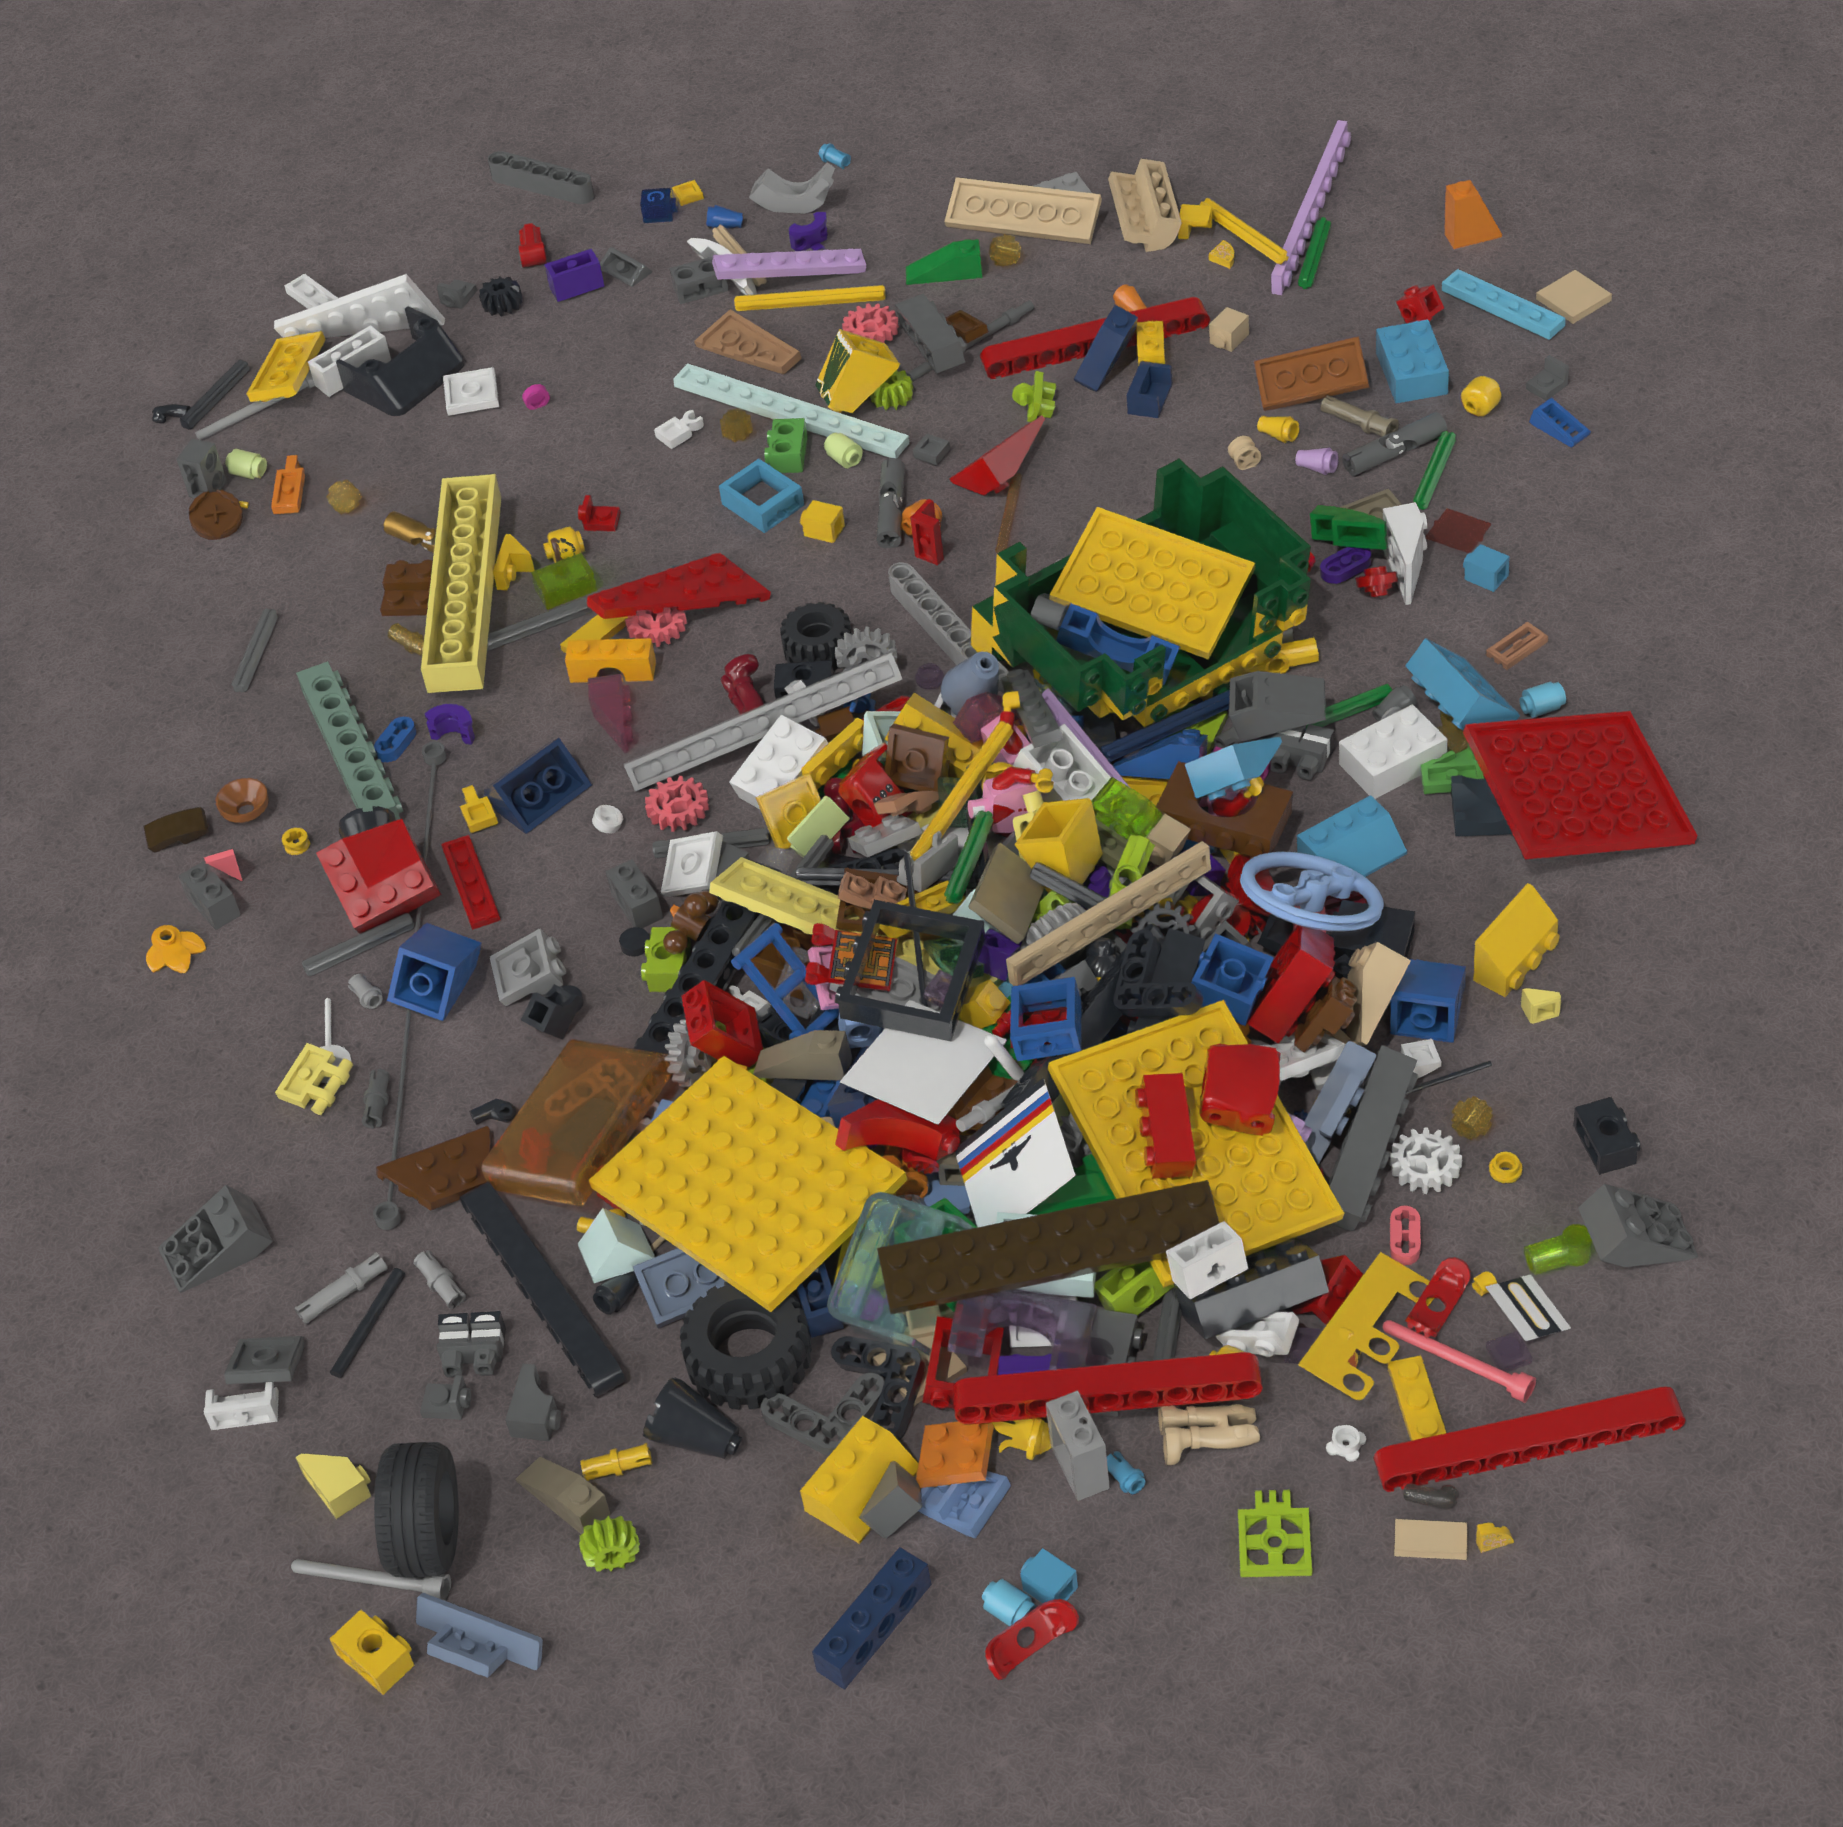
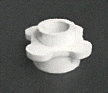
(1346, 1434)

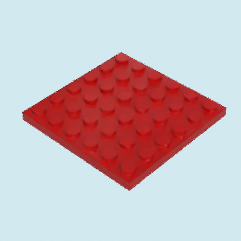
(1579, 785)

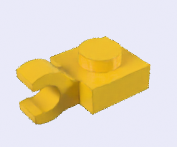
(477, 812)

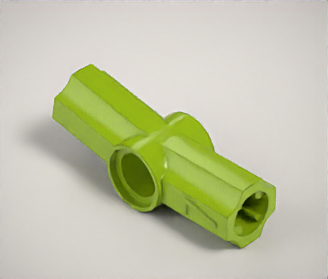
(1132, 866)

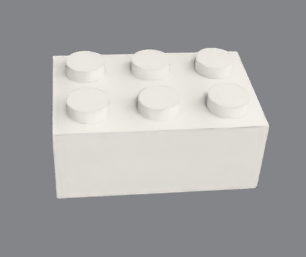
(1391, 751)
(776, 759)

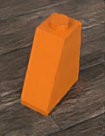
(1467, 216)

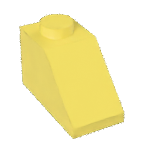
(335, 1481)

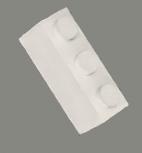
(355, 351)

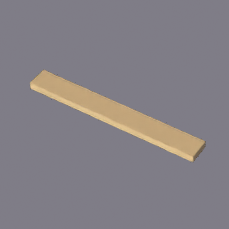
(1108, 914)

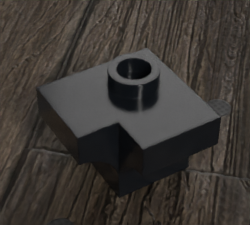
(552, 1011)

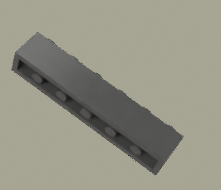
(1369, 1133)

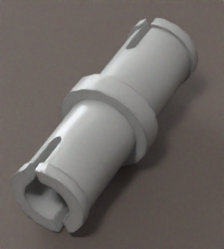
(439, 1279)

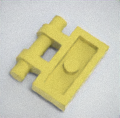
(307, 1074)

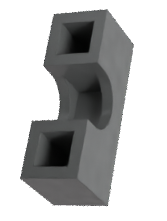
(1115, 1337)

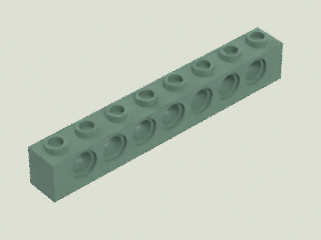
(347, 739)

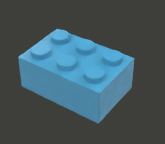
(1412, 361)

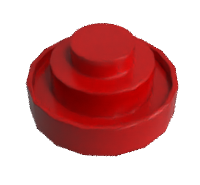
(1377, 580)

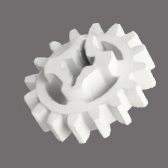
(1422, 1156)

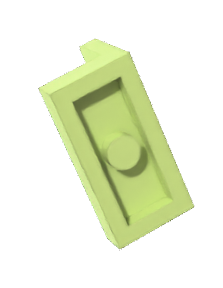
(824, 819)

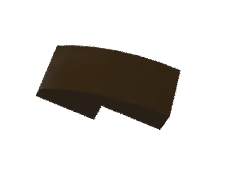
(181, 826)

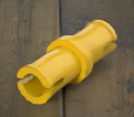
(616, 1462)

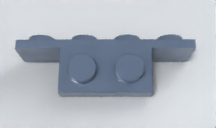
(1336, 1097)
(474, 1639)

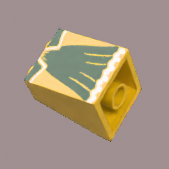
(854, 371)

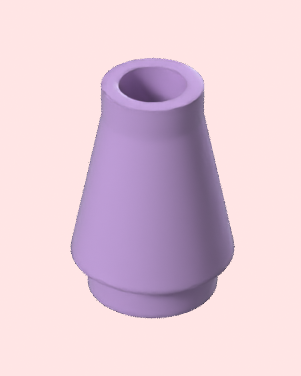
(1318, 460)

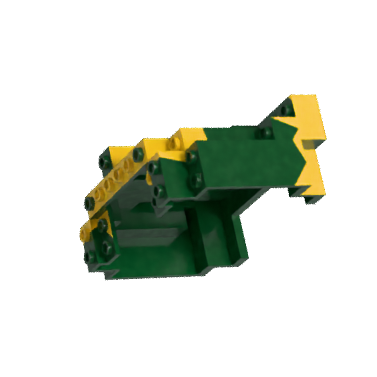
(1206, 510)

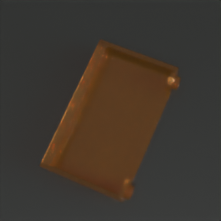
(576, 1121)

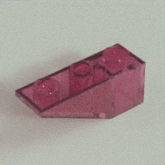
(609, 707)
(979, 712)

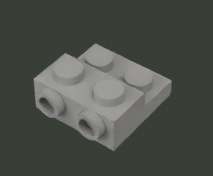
(527, 967)

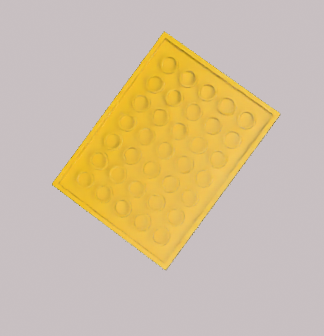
(746, 1182)
(1258, 1183)

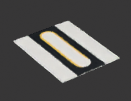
(1528, 1307)

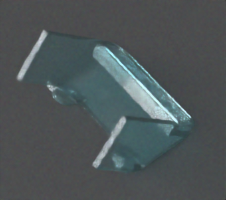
(859, 1287)

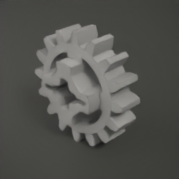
(863, 647)
(685, 1060)

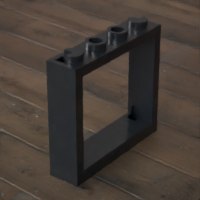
(901, 1017)

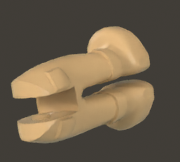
(1230, 1428)

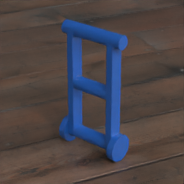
(775, 996)

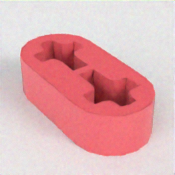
(1411, 1235)

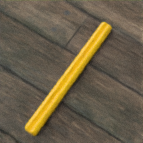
(1246, 232)
(810, 298)
(963, 788)

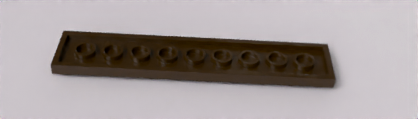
(1044, 1247)

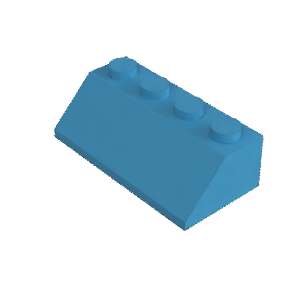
(1457, 686)

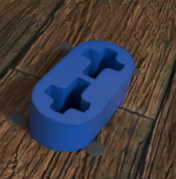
(398, 741)

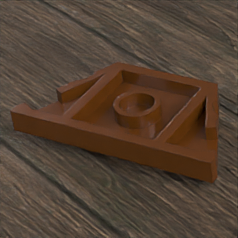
(441, 1171)

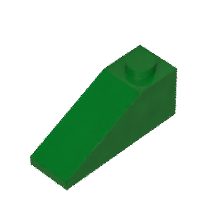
(952, 262)

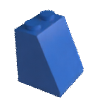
(433, 970)
(1428, 1001)

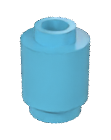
(1542, 699)
(1006, 1602)

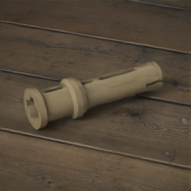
(1369, 421)

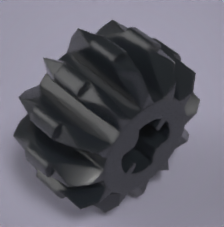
(500, 296)

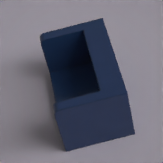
(1149, 389)

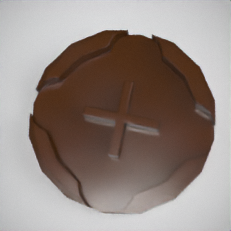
(215, 514)

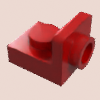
(598, 517)

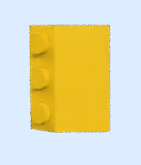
(927, 717)
(1515, 942)
(850, 1476)

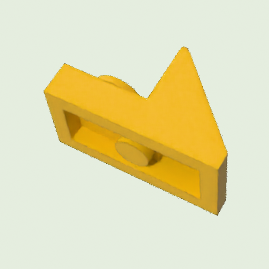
(511, 559)

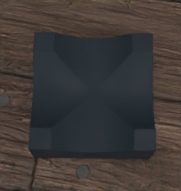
(1476, 808)

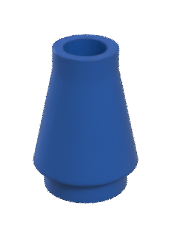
(722, 216)

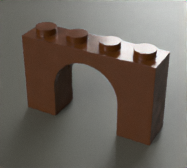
(1246, 834)

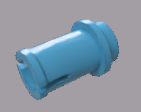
(830, 153)
(1130, 1479)

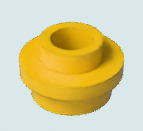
(1508, 1160)

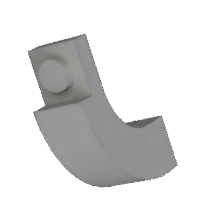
(792, 197)

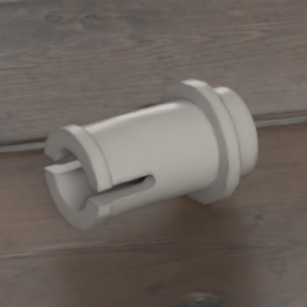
(369, 996)

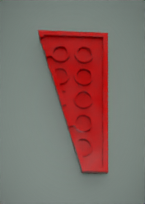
(686, 587)

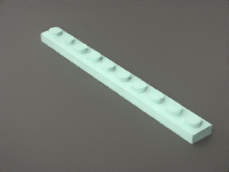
(779, 406)

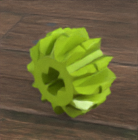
(893, 391)
(609, 1543)

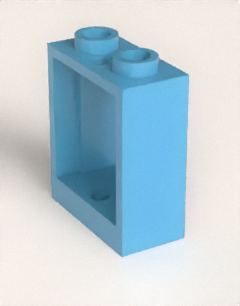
(763, 516)

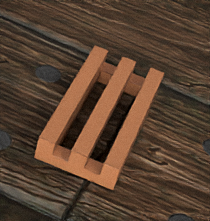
(1520, 648)

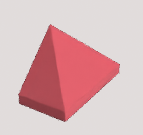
(225, 862)

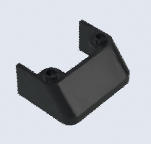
(409, 375)

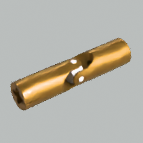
(410, 530)

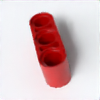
(1263, 879)

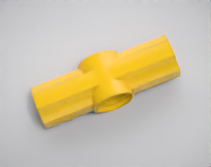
(1291, 655)

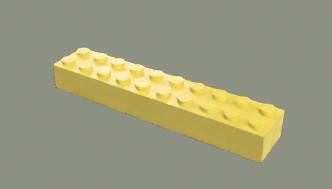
(461, 584)

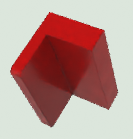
(927, 534)
(1341, 1279)

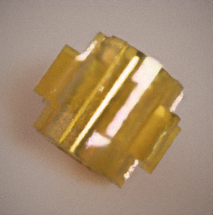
(1004, 250)
(736, 425)
(344, 496)
(1472, 1118)

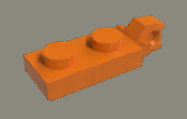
(288, 487)

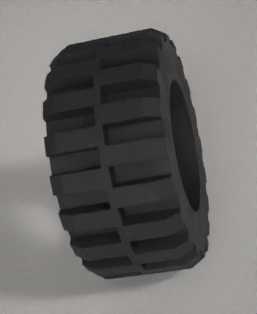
(750, 1377)

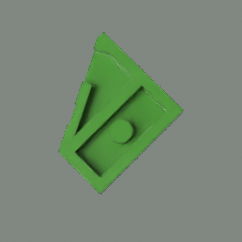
(1437, 772)

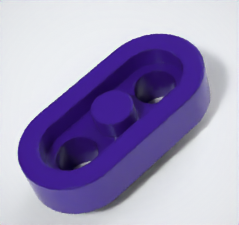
(1343, 565)

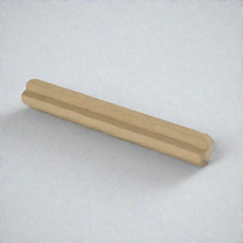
(725, 239)

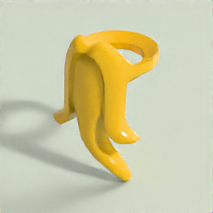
(1026, 1435)

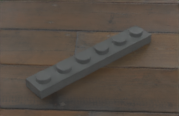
(1033, 710)

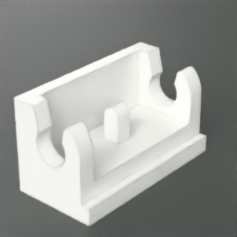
(242, 1408)

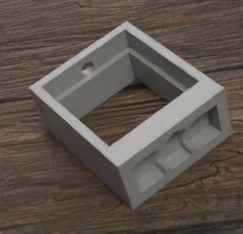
(1217, 910)
(1077, 1445)

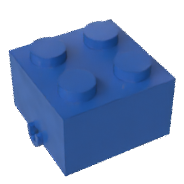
(1233, 975)

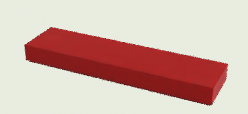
(470, 882)

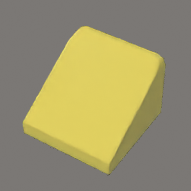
(1540, 1004)

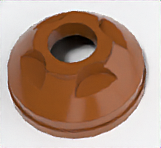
(241, 793)

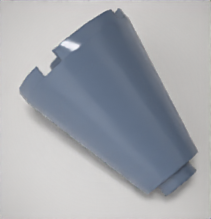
(969, 679)

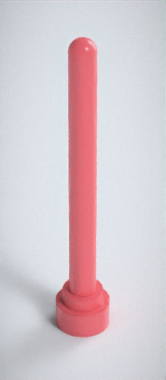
(1517, 1384)

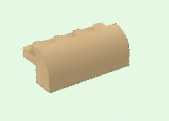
(1146, 205)

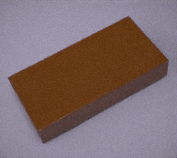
(966, 326)

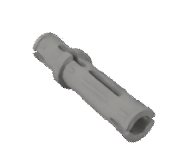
(341, 1288)

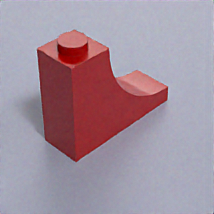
(889, 1125)

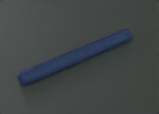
(1166, 726)

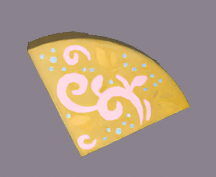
(1222, 254)
(1492, 1537)

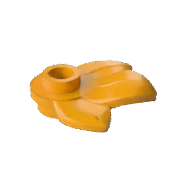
(173, 952)

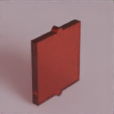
(1458, 530)

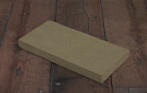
(1007, 894)

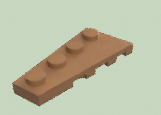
(748, 343)

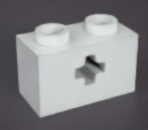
(1207, 1260)

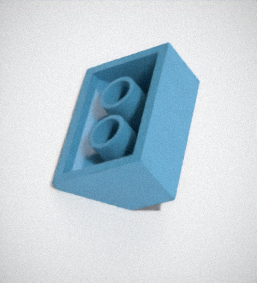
(1355, 837)

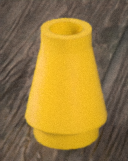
(1280, 428)

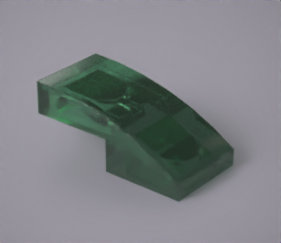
(945, 955)

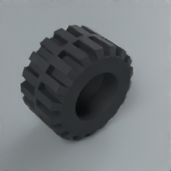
(813, 633)

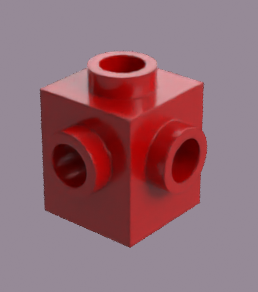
(1419, 303)

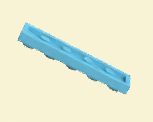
(1503, 304)

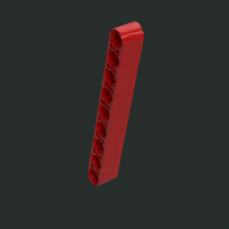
(1075, 341)
(1109, 1387)
(1529, 1437)

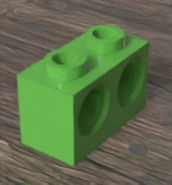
(787, 445)

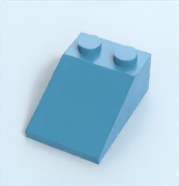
(1230, 767)

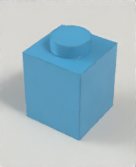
(1486, 567)
(1048, 1577)

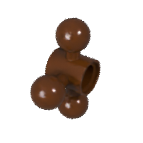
(690, 921)

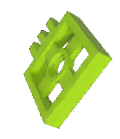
(1274, 1512)

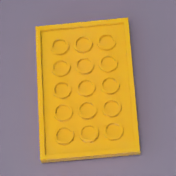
(1153, 581)

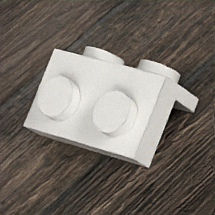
(1263, 1336)

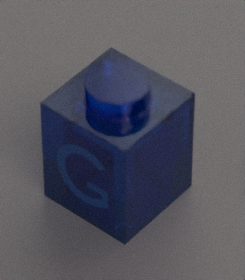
(658, 205)

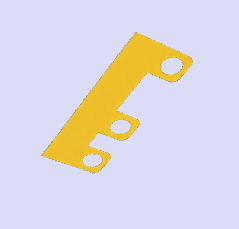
(1359, 1312)

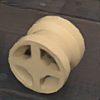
(1244, 452)

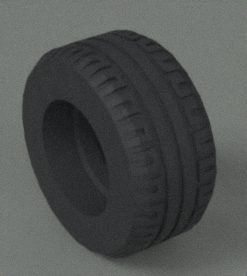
(416, 1509)

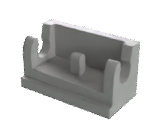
(932, 863)

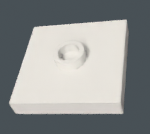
(470, 391)
(691, 864)

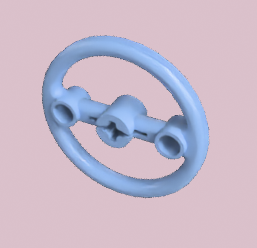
(1311, 891)

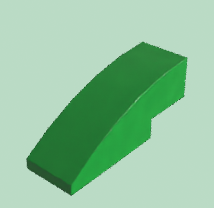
(1348, 527)

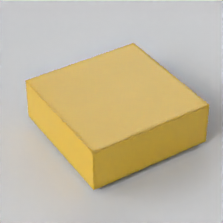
(687, 192)

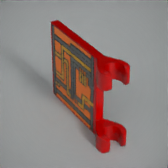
(877, 969)

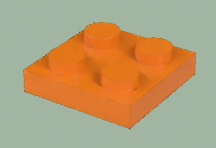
(954, 1453)

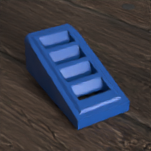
(1542, 421)

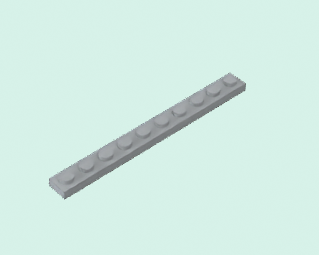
(757, 722)

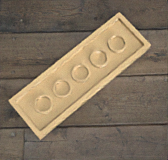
(1023, 210)

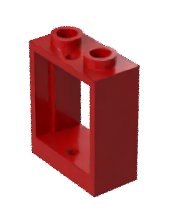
(709, 1002)
(940, 1393)

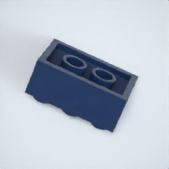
(537, 786)

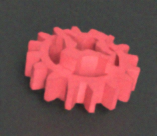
(871, 322)
(657, 626)
(677, 803)

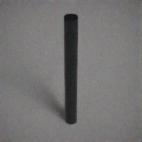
(367, 1323)

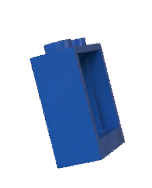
(1063, 1035)

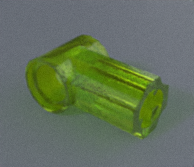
(1570, 1249)

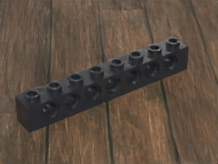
(726, 928)

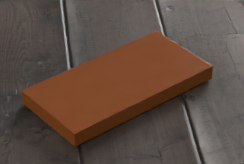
(1311, 374)

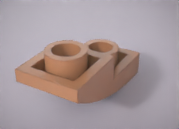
(906, 802)
(862, 893)

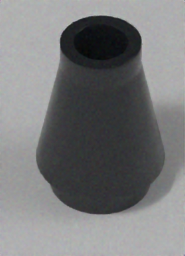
(614, 1292)

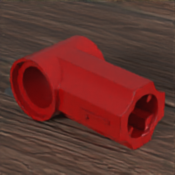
(531, 246)

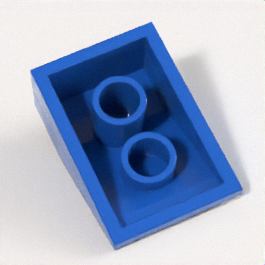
(1161, 757)

